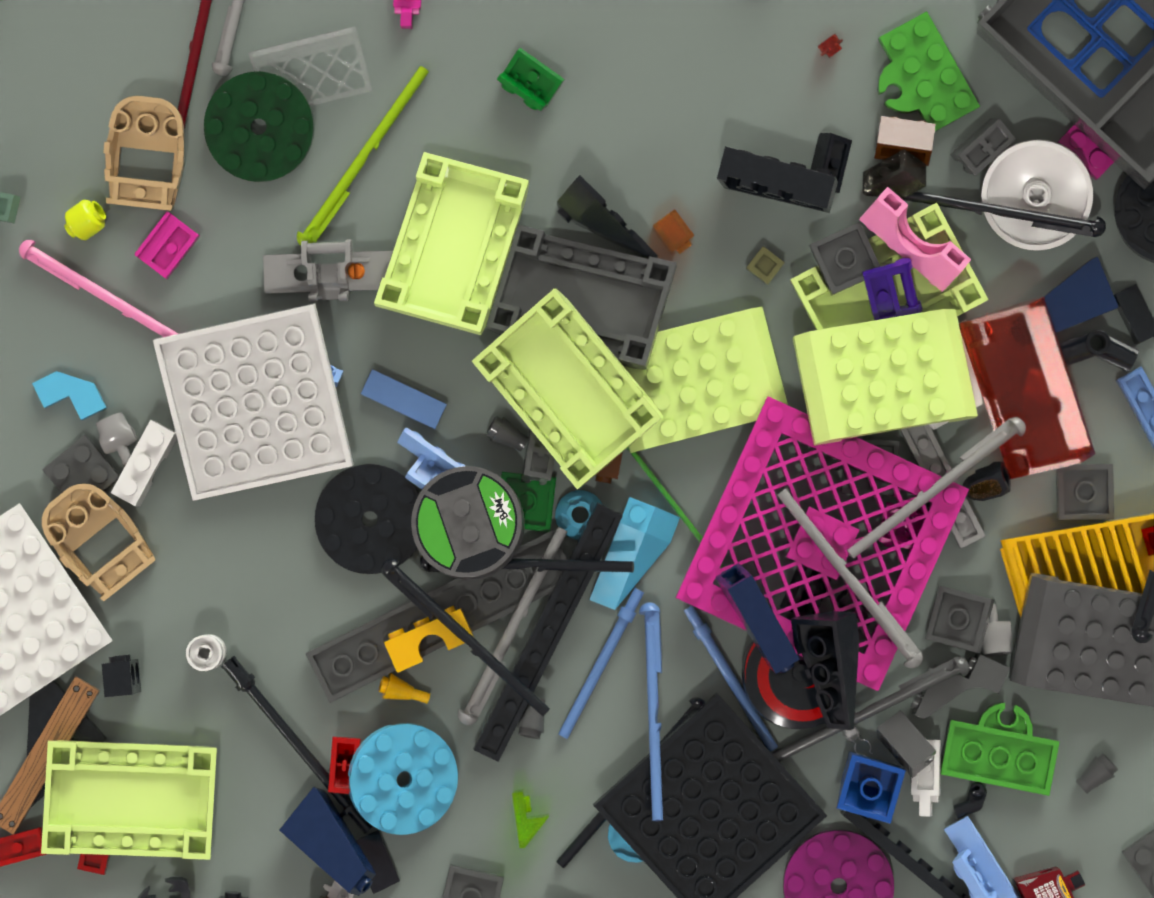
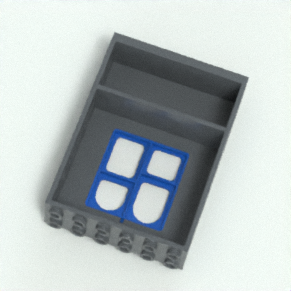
(1113, 117)

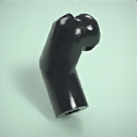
(974, 801)

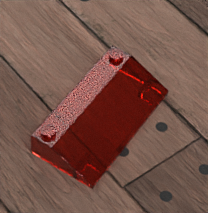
(1027, 378)

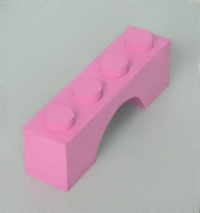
(934, 261)

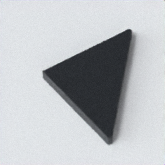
(41, 708)

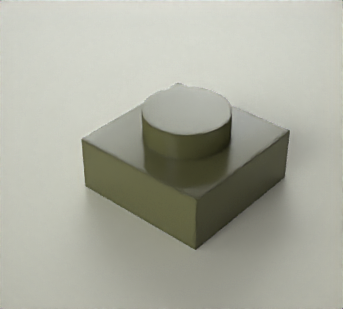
(765, 265)

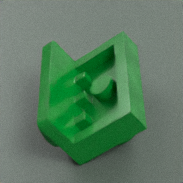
(530, 80)

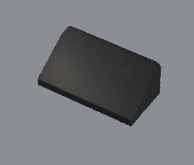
(832, 154)
(1135, 314)
(378, 857)

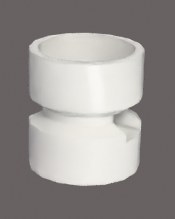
(206, 652)

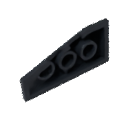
(588, 210)
(831, 654)

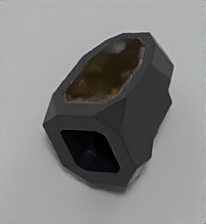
(988, 482)

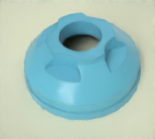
(565, 507)

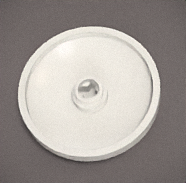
(1040, 179)

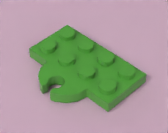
(924, 74)
(1000, 752)

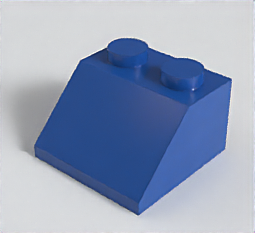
(870, 787)

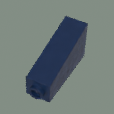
(1080, 297)
(758, 618)
(328, 841)

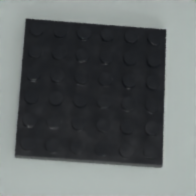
(724, 807)

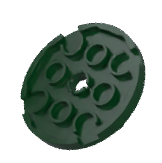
(230, 130)

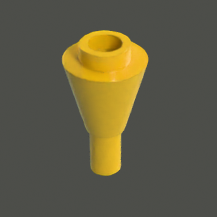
(396, 688)

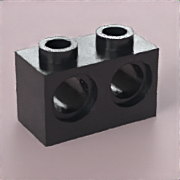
(121, 676)

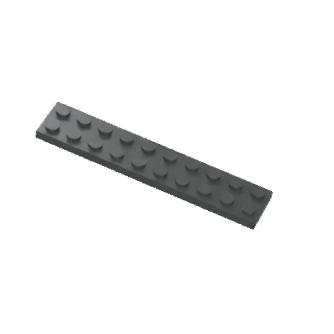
(362, 655)

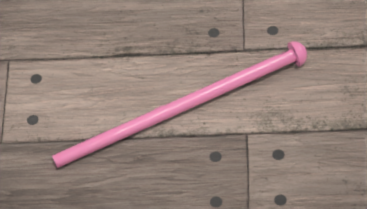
(29, 252)

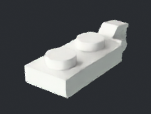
(926, 784)

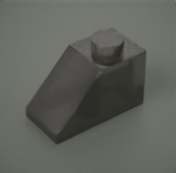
(900, 173)

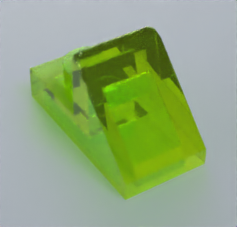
(526, 826)

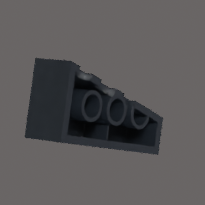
(777, 180)

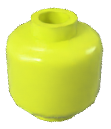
(84, 219)

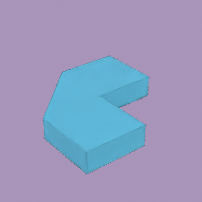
(81, 392)

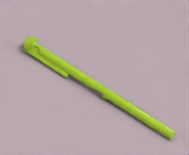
(339, 193)

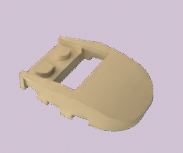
(145, 125)
(77, 517)

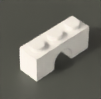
(139, 471)

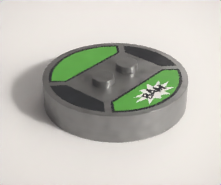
(467, 522)

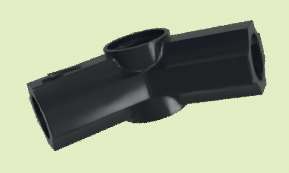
(1112, 350)

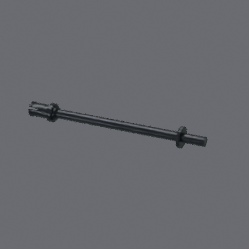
(246, 683)

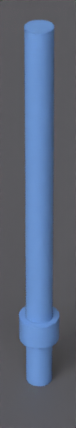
(625, 615)
(702, 631)

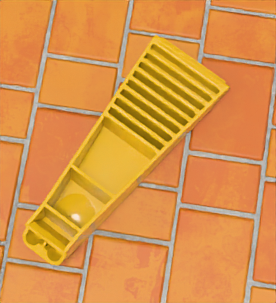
(1091, 554)

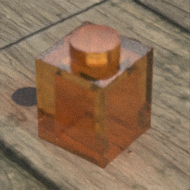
(674, 233)

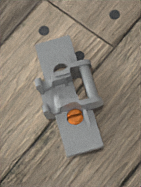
(326, 281)

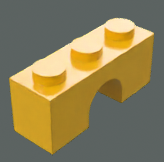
(405, 647)

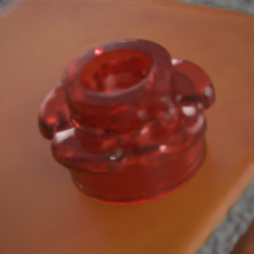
(830, 46)

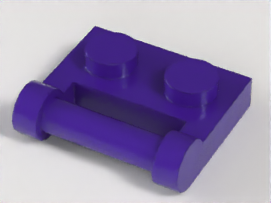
(883, 294)

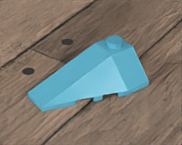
(639, 538)

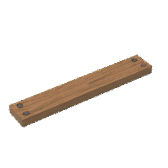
(33, 771)

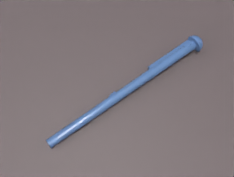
(653, 666)

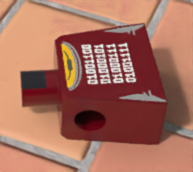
(1048, 884)

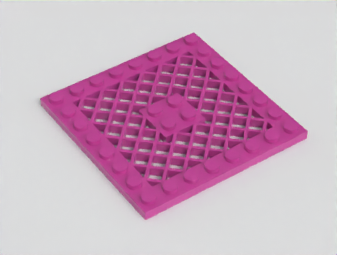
(778, 419)

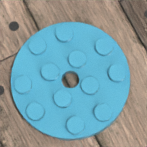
(375, 772)

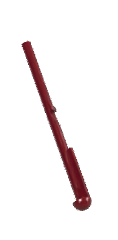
(193, 60)

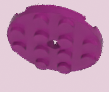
(834, 856)

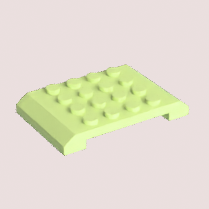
(453, 244)
(853, 305)
(884, 375)
(709, 377)
(568, 387)
(128, 799)

